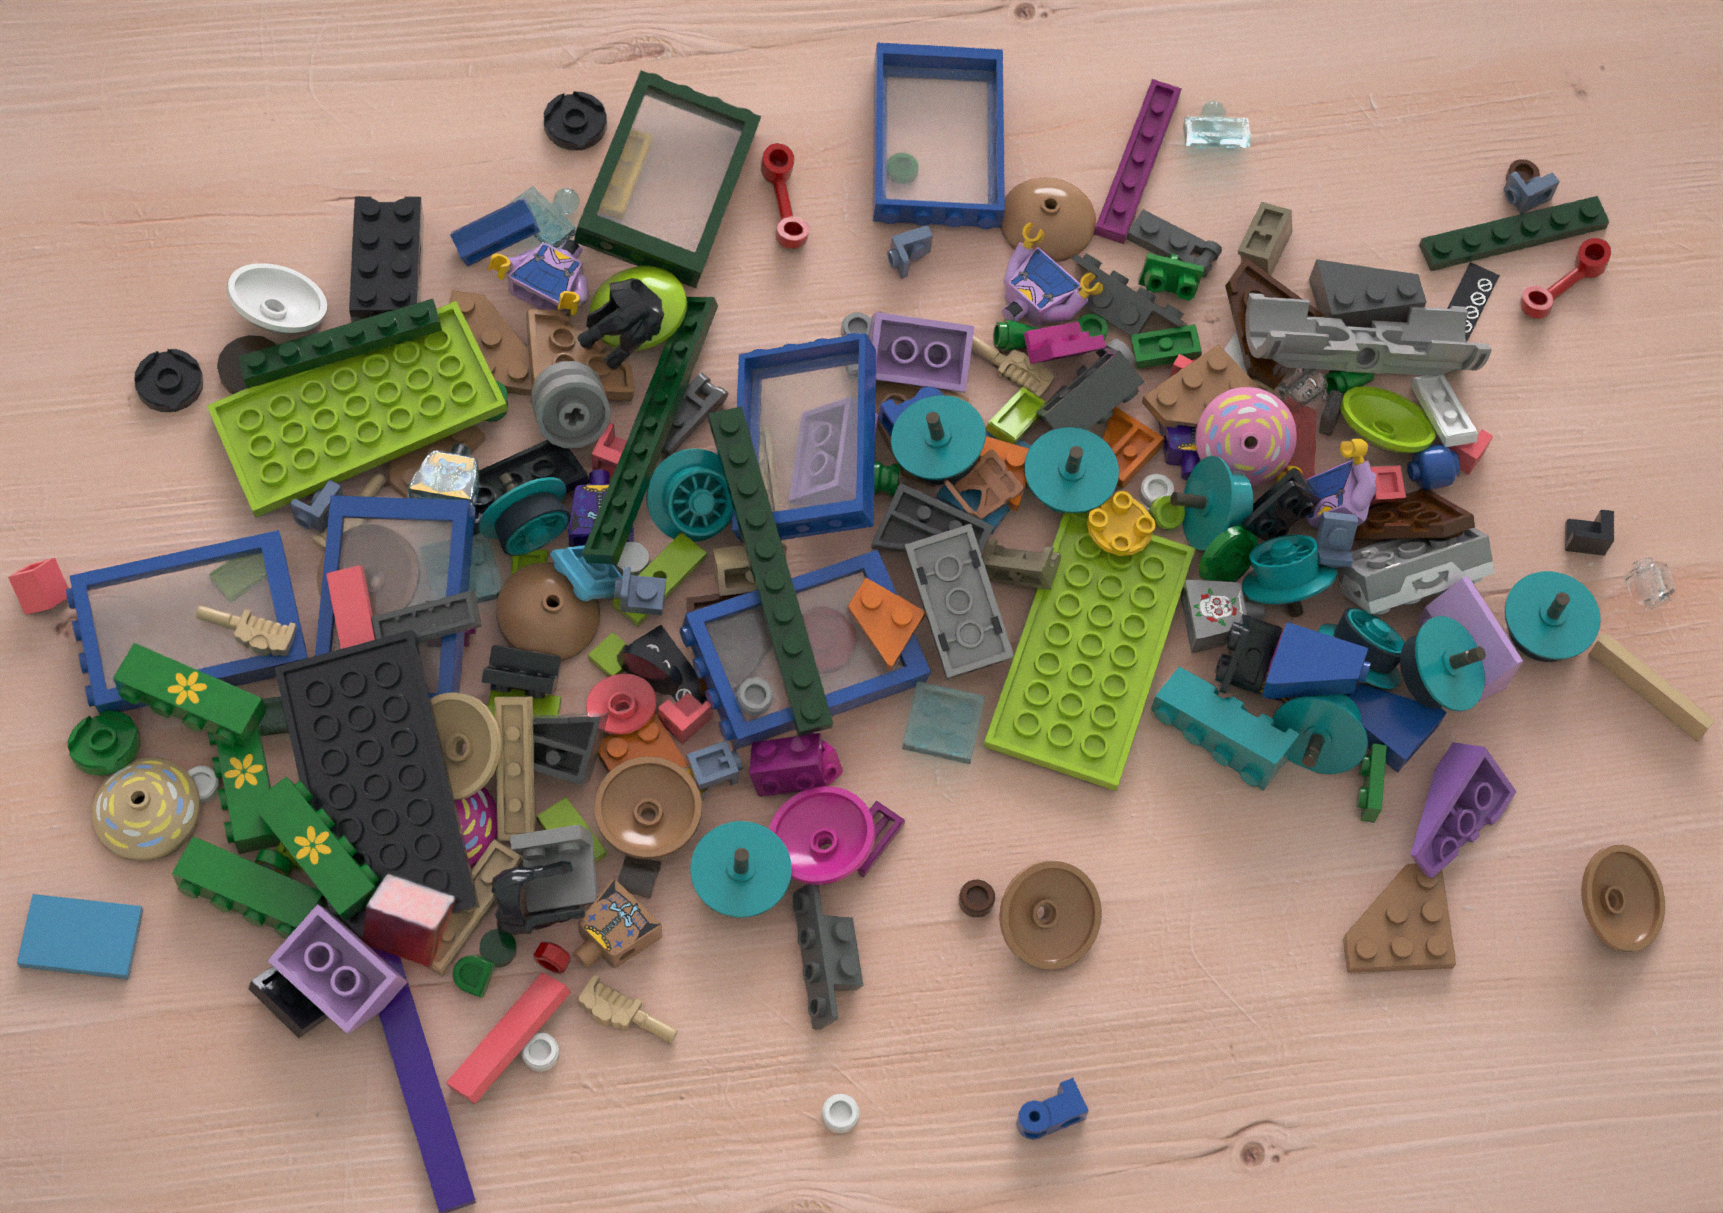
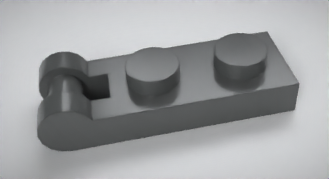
(1165, 238)
(693, 411)

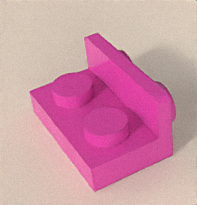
(1060, 342)

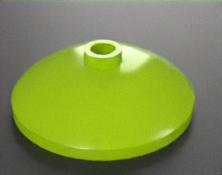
(664, 285)
(1387, 420)

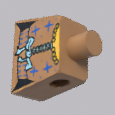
(615, 928)

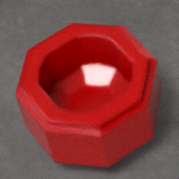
(552, 957)

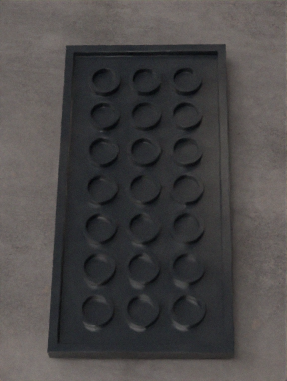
(378, 764)

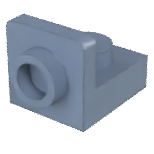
(1530, 194)
(907, 246)
(317, 514)
(1336, 539)
(640, 593)
(714, 765)

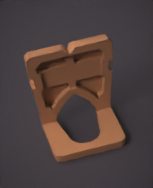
(993, 480)

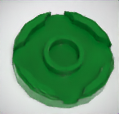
(1228, 555)
(104, 743)

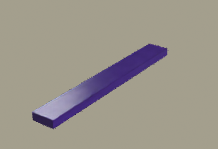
(424, 1097)

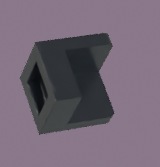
(1590, 536)

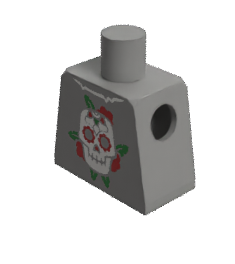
(1211, 609)

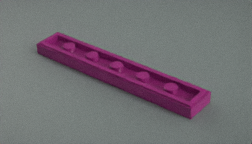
(1137, 161)

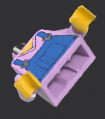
(545, 276)
(1041, 287)
(1345, 487)

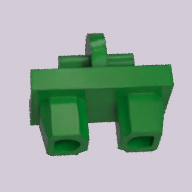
(1170, 275)

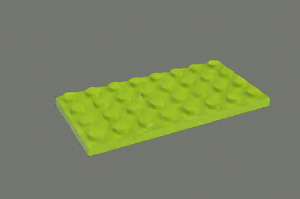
(355, 413)
(1089, 656)

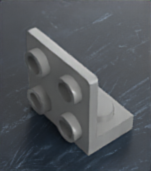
(552, 846)

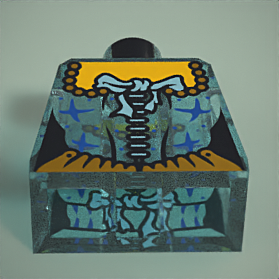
(447, 476)

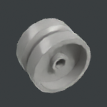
(570, 404)

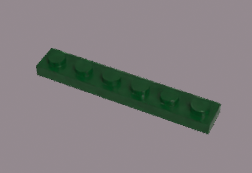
(1513, 233)
(340, 343)

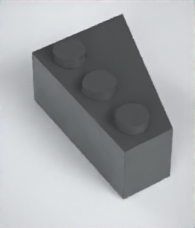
(1364, 293)
(1093, 393)
(919, 516)
(568, 745)

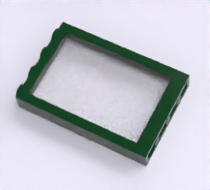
(667, 178)

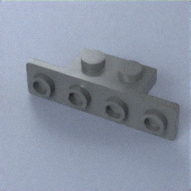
(1120, 303)
(827, 955)

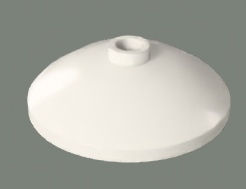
(276, 298)

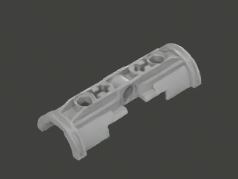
(1425, 345)

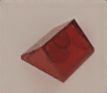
(407, 919)

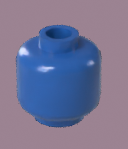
(1434, 467)

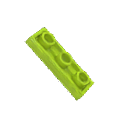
(674, 564)

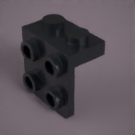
(1282, 506)
(1249, 655)

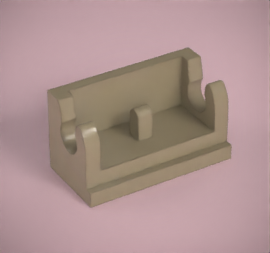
(1267, 236)
(1021, 566)

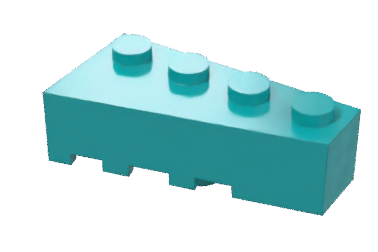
(1224, 728)

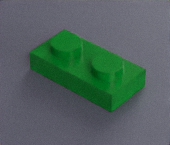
(1165, 345)
(1371, 794)

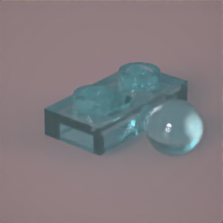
(1215, 130)
(553, 225)

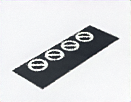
(1474, 293)
(661, 642)

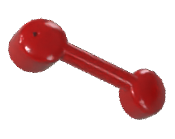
(777, 168)
(1589, 263)

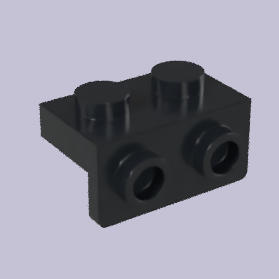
(522, 669)
(286, 1002)

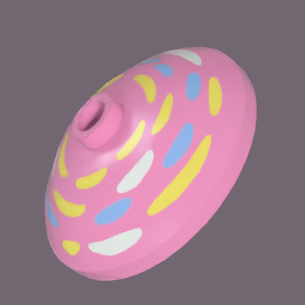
(1244, 414)

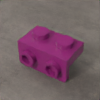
(787, 764)

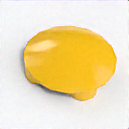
(1121, 525)

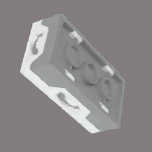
(1413, 568)

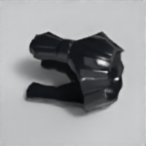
(631, 313)
(507, 888)

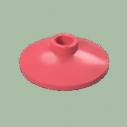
(619, 693)

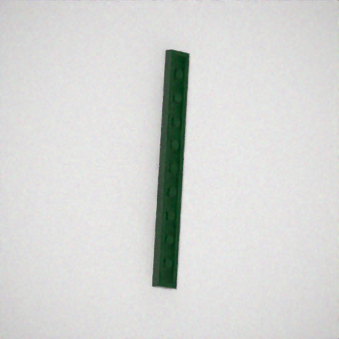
(649, 434)
(770, 572)

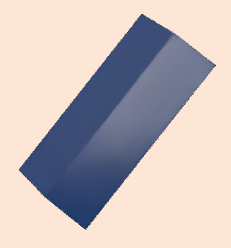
(495, 231)

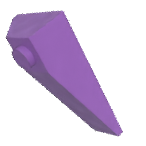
(1462, 799)

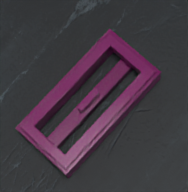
(888, 837)

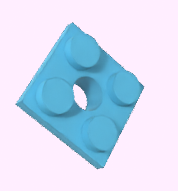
(588, 579)

